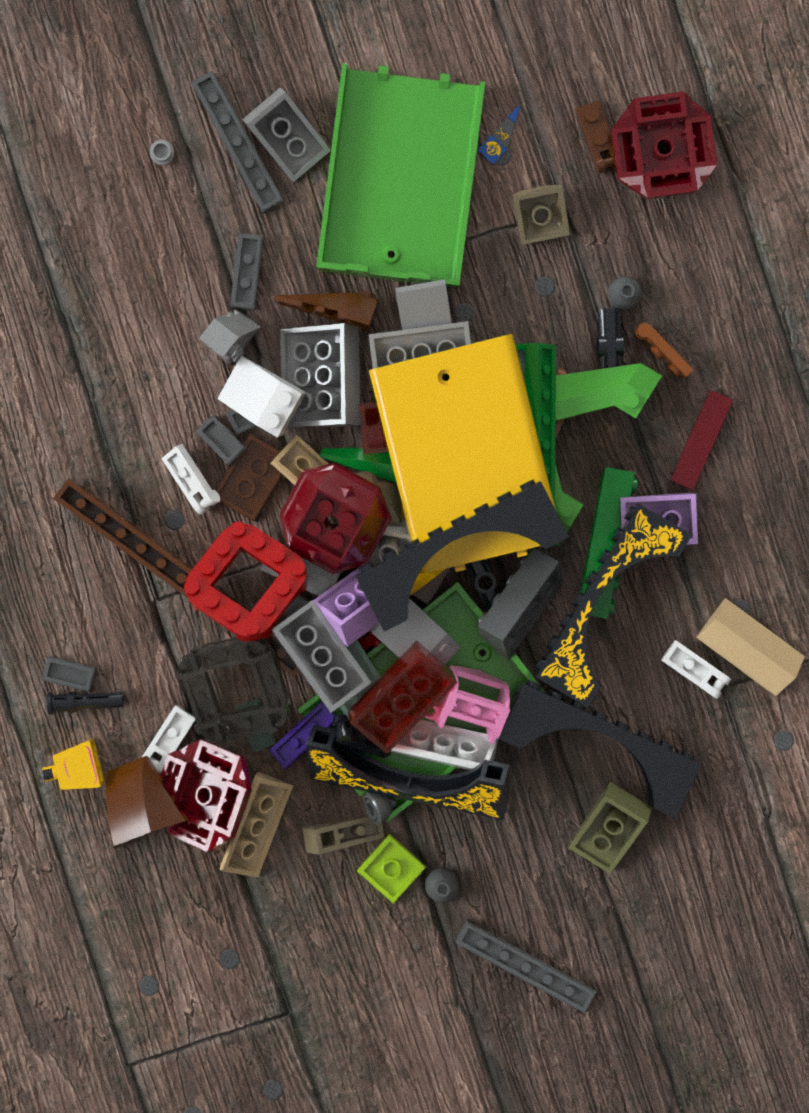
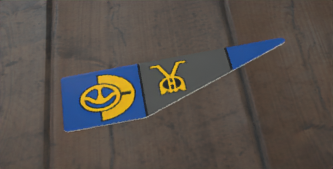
(499, 139)

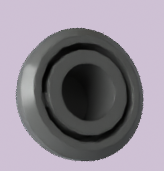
(624, 293)
(378, 807)
(442, 885)

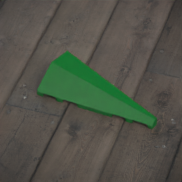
(376, 463)

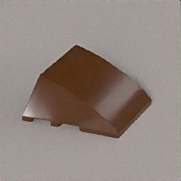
(138, 802)

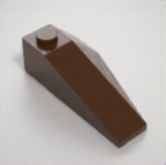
(340, 307)

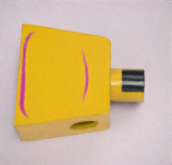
(76, 767)

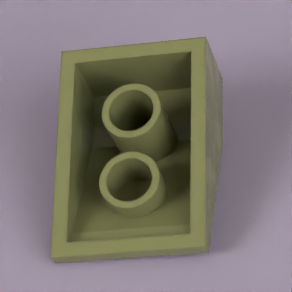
(611, 827)

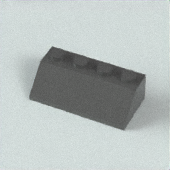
(521, 603)

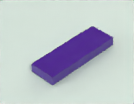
(293, 744)

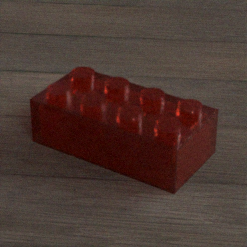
(401, 697)

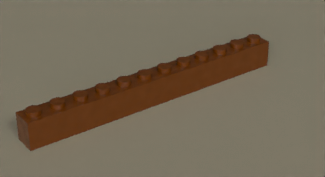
(143, 548)

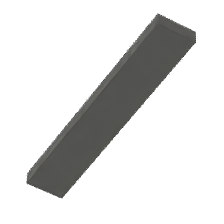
(237, 142)
(525, 966)

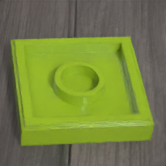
(391, 868)

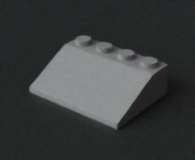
(408, 344)
(326, 367)

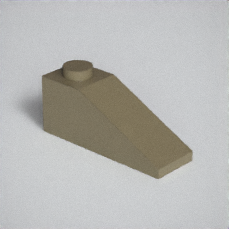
(341, 834)

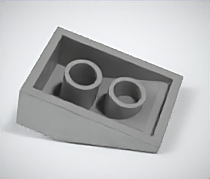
(286, 134)
(420, 628)

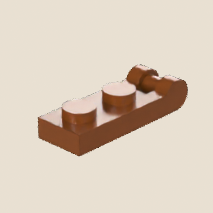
(662, 349)

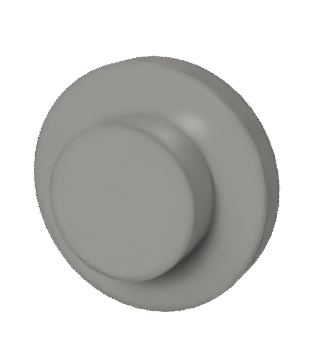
(162, 152)

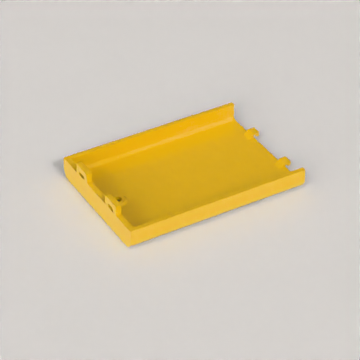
(460, 442)

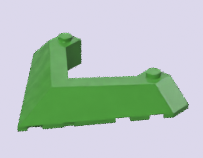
(594, 390)

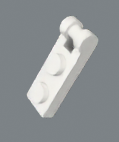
(190, 479)
(695, 668)
(170, 735)

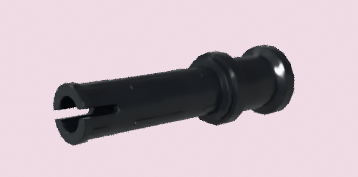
(73, 702)

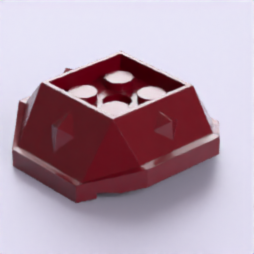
(670, 121)
(337, 493)
(190, 777)

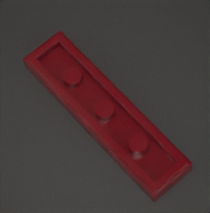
(701, 440)

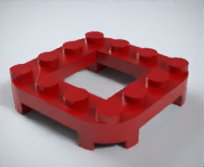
(275, 601)

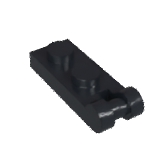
(353, 738)

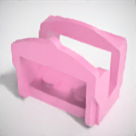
(472, 707)

